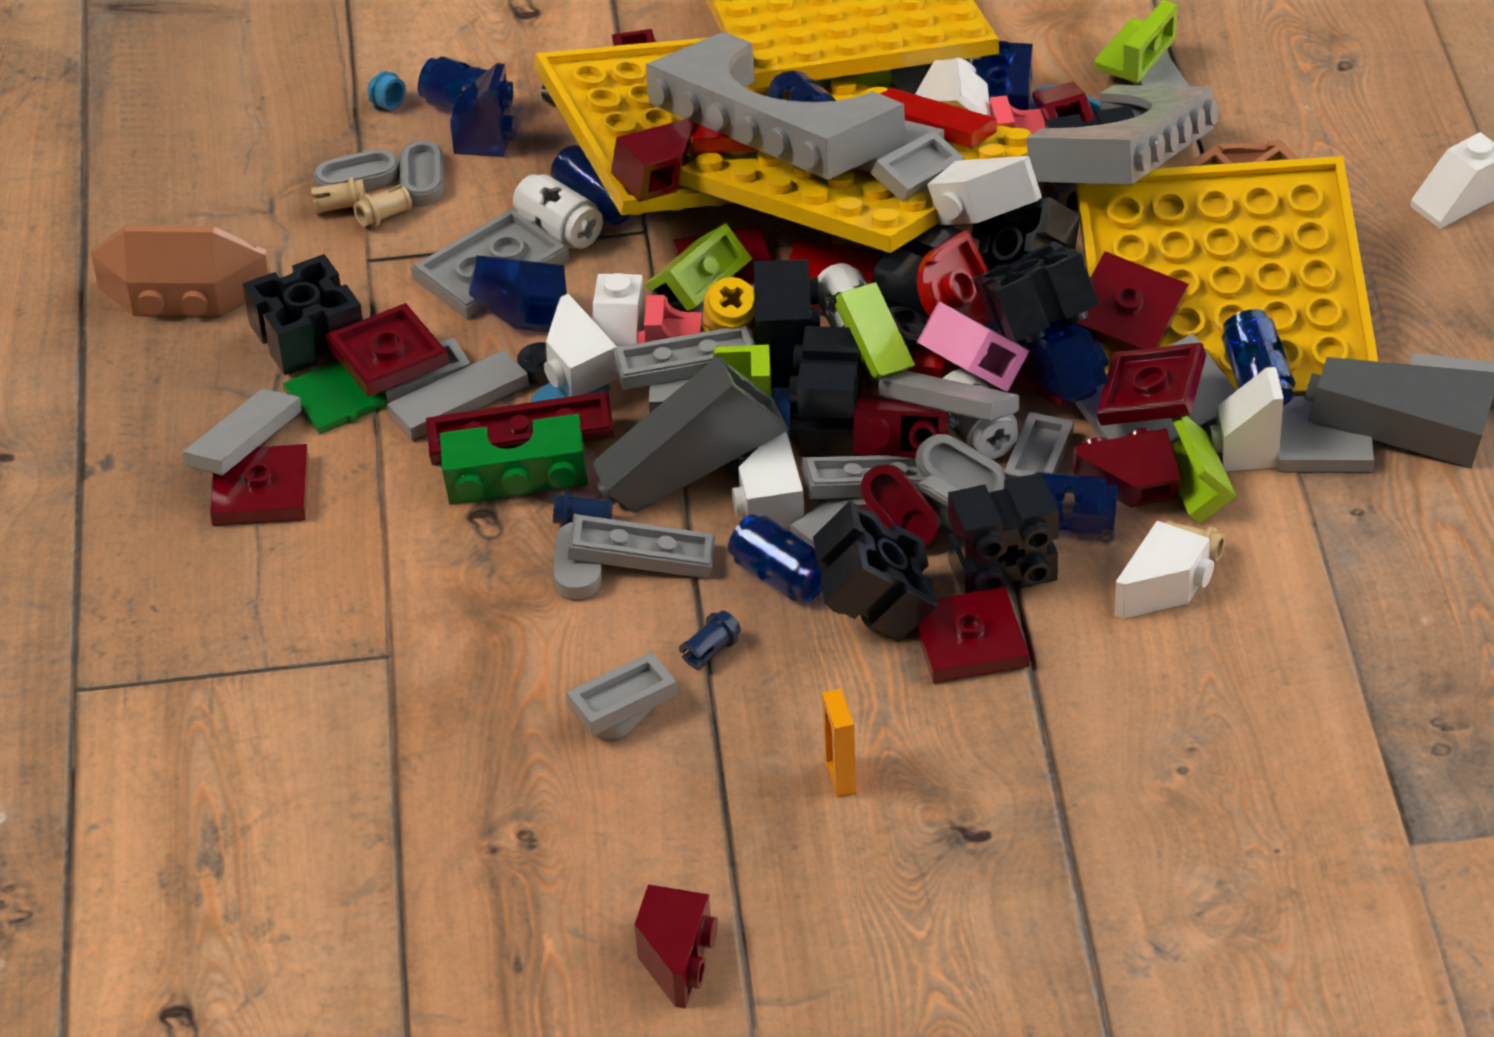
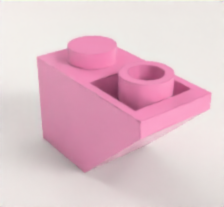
(973, 346)

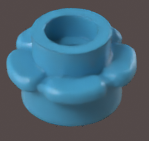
(386, 91)

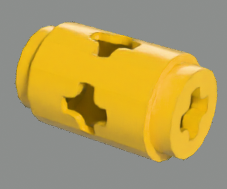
(729, 305)

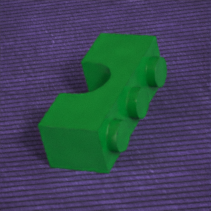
(481, 471)

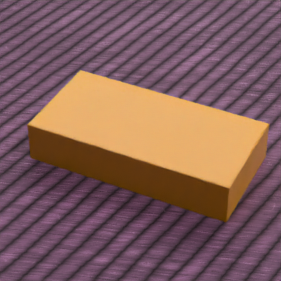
(839, 742)

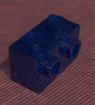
(1008, 73)
(1069, 361)

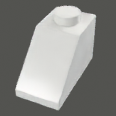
(956, 84)
(1458, 182)
(983, 189)
(619, 307)
(578, 351)
(1250, 424)
(770, 484)
(1163, 571)

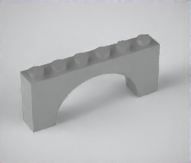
(820, 137)
(1129, 149)

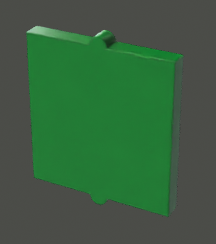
(332, 397)

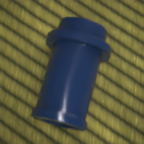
(567, 506)
(719, 631)

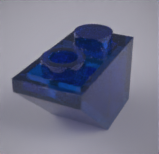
(482, 115)
(519, 290)

